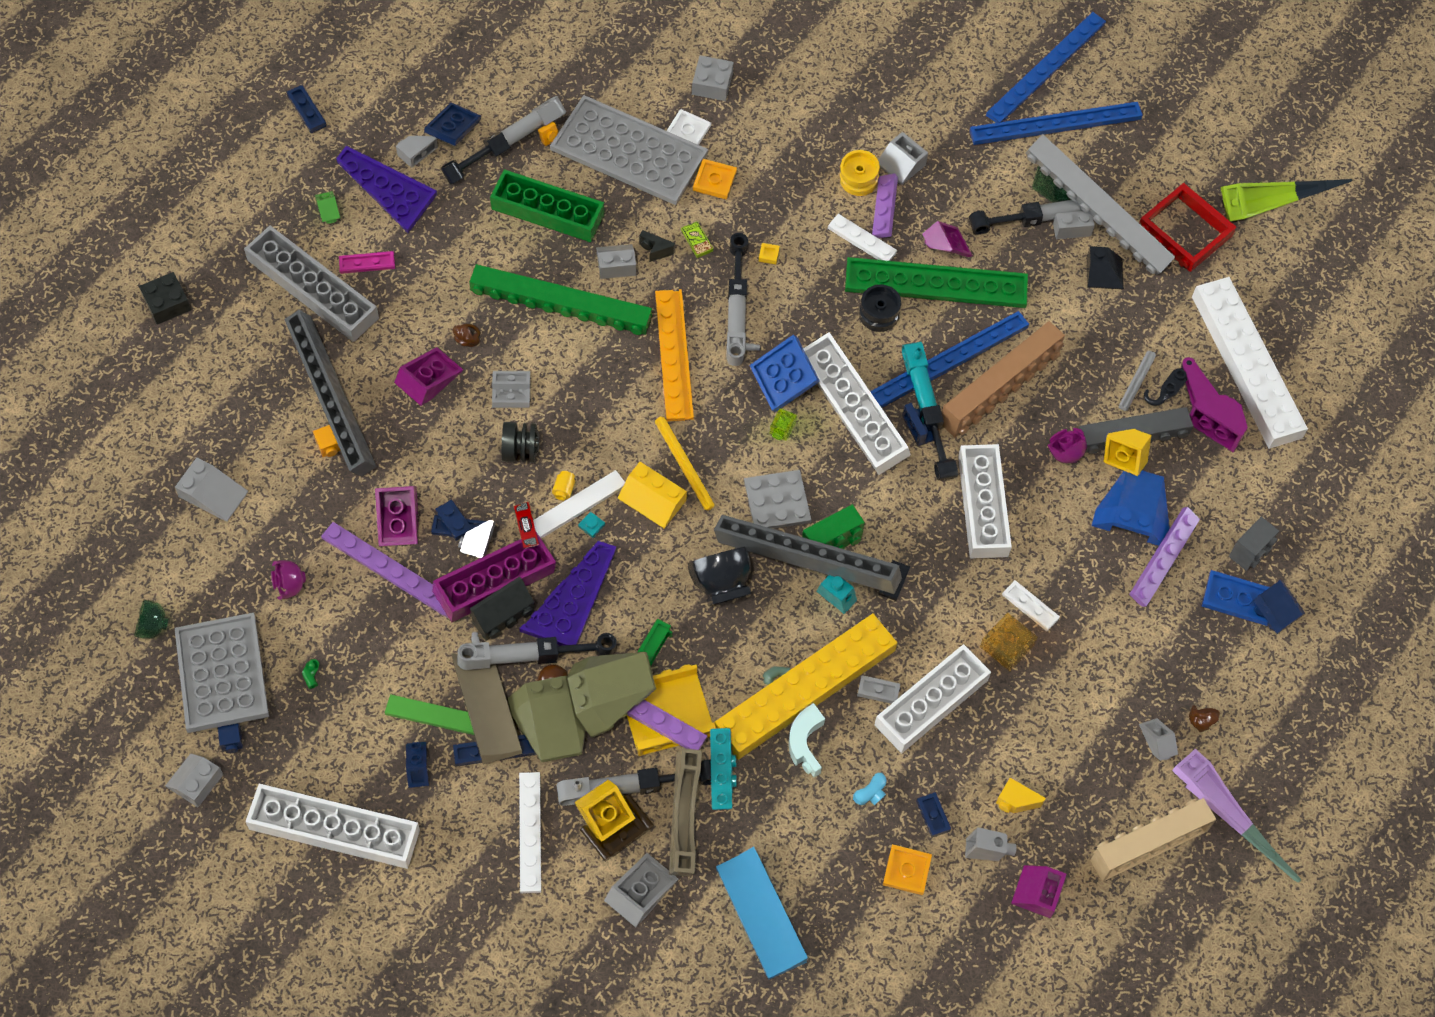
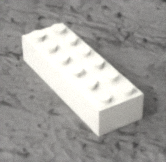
(984, 501)
(932, 698)

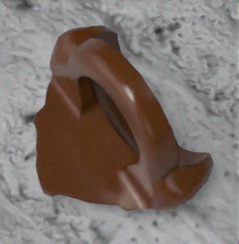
(464, 337)
(1203, 718)

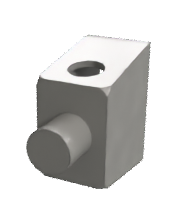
(988, 845)

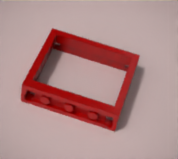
(1205, 211)

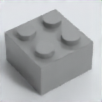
(712, 78)

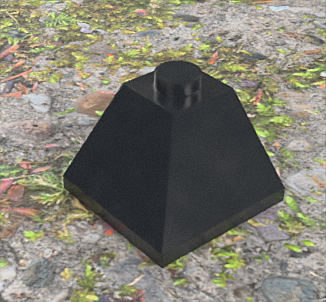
(1104, 268)

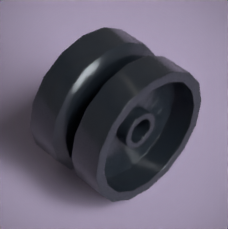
(880, 308)

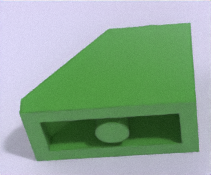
(327, 207)

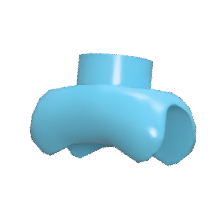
(872, 792)

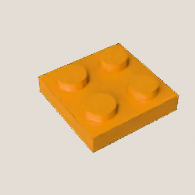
(714, 179)
(907, 869)

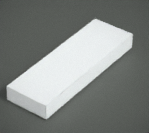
(1031, 605)

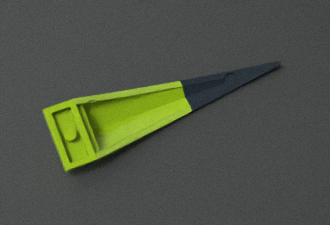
(1250, 199)

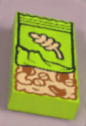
(697, 239)

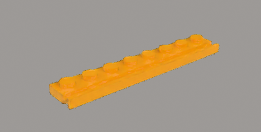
(674, 355)

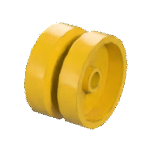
(859, 172)

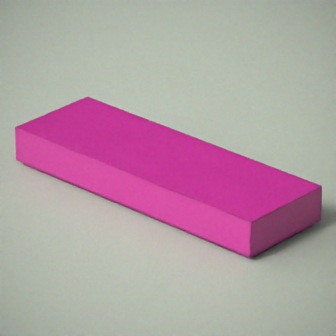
(366, 262)

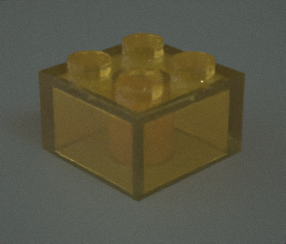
(1008, 642)

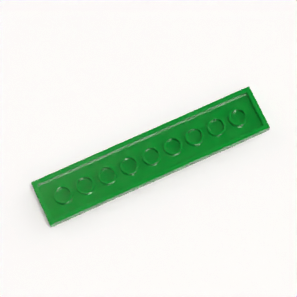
(939, 282)

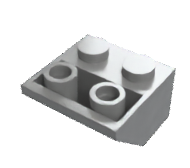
(903, 158)

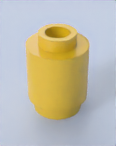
(563, 485)

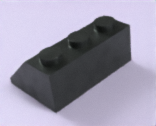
(502, 609)

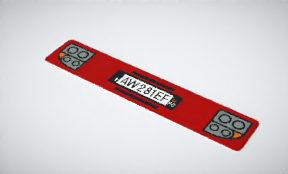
(526, 525)

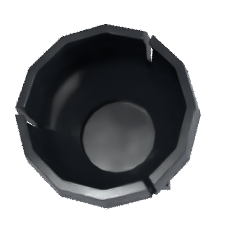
(722, 575)

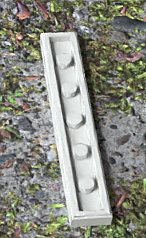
(578, 504)

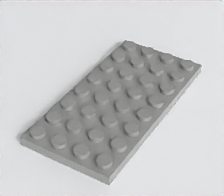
(629, 149)

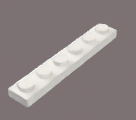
(530, 833)

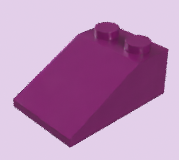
(427, 375)
(397, 515)

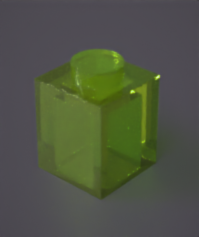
(782, 424)

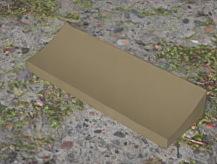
(488, 712)

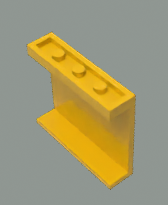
(680, 696)

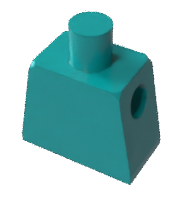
(836, 591)

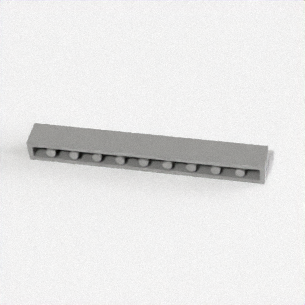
(1099, 205)

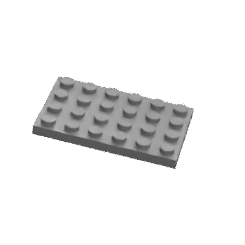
(221, 672)

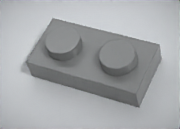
(878, 689)

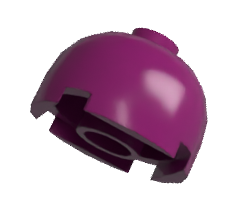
(1068, 445)
(287, 576)

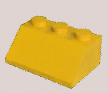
(652, 495)

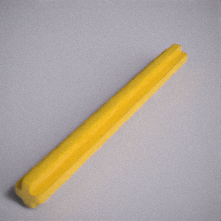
(684, 463)

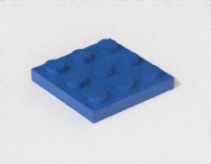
(784, 373)

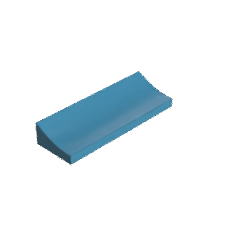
(762, 913)

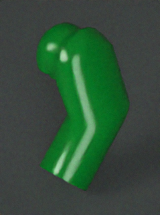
(309, 672)

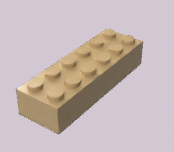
(1152, 839)

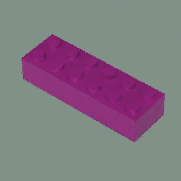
(485, 576)

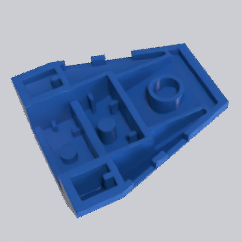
(1135, 505)

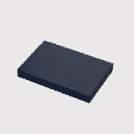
(452, 124)

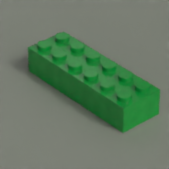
(547, 205)

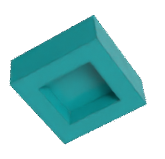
(591, 524)

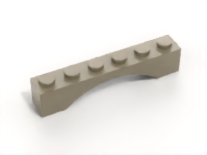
(682, 833)

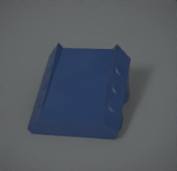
(1278, 607)

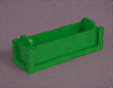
(655, 639)

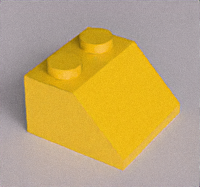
(1127, 450)

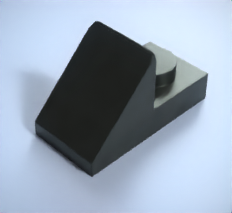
(660, 247)

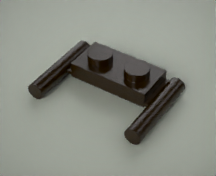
(622, 838)

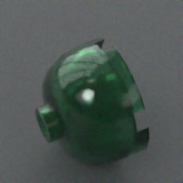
(150, 620)

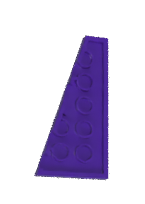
(395, 192)
(572, 601)

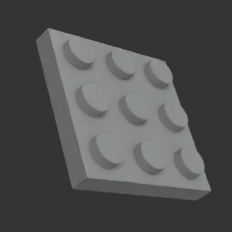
(777, 499)

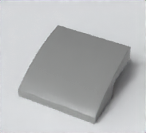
(511, 389)

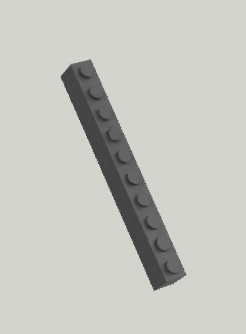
(330, 393)
(808, 554)

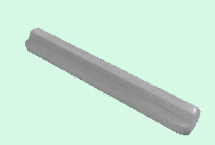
(1137, 380)

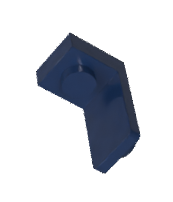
(416, 764)

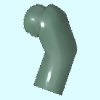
(773, 672)

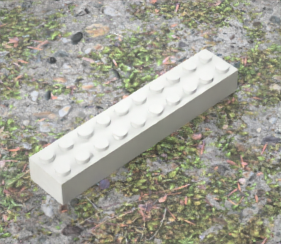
(1249, 363)

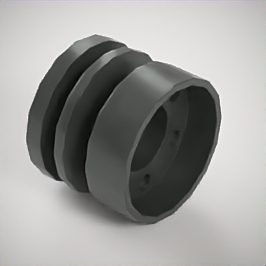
(519, 442)

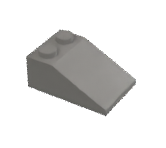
(210, 490)
(640, 889)

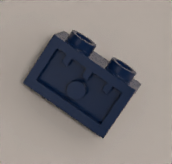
(918, 430)

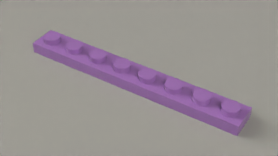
(382, 565)

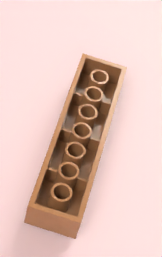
(1002, 379)

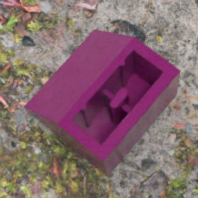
(1039, 889)

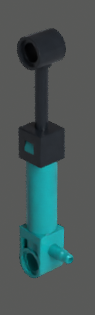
(930, 412)

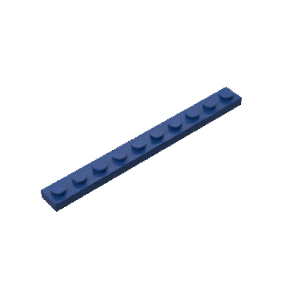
(1045, 68)
(1055, 123)
(953, 357)

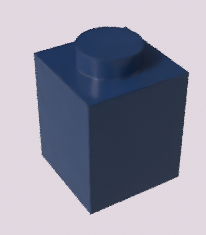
(230, 738)

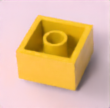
(605, 810)

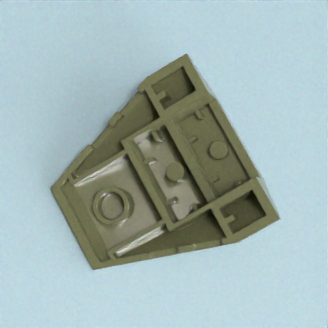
(608, 688)
(548, 718)

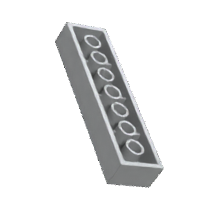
(311, 283)

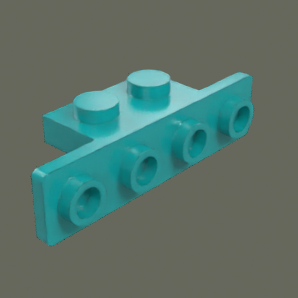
(722, 769)

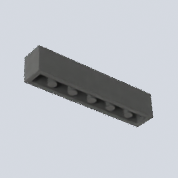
(1159, 425)

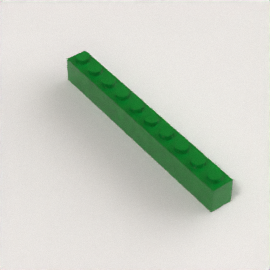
(560, 299)

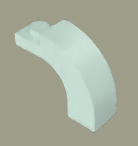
(803, 725)

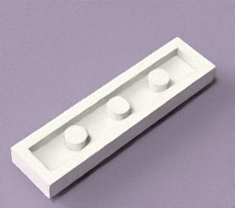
(861, 238)

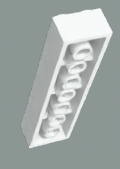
(856, 405)
(333, 826)

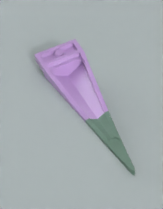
(1207, 784)

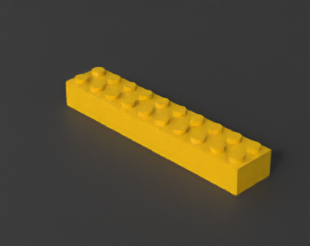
(807, 684)

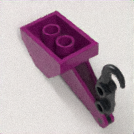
(1212, 413)

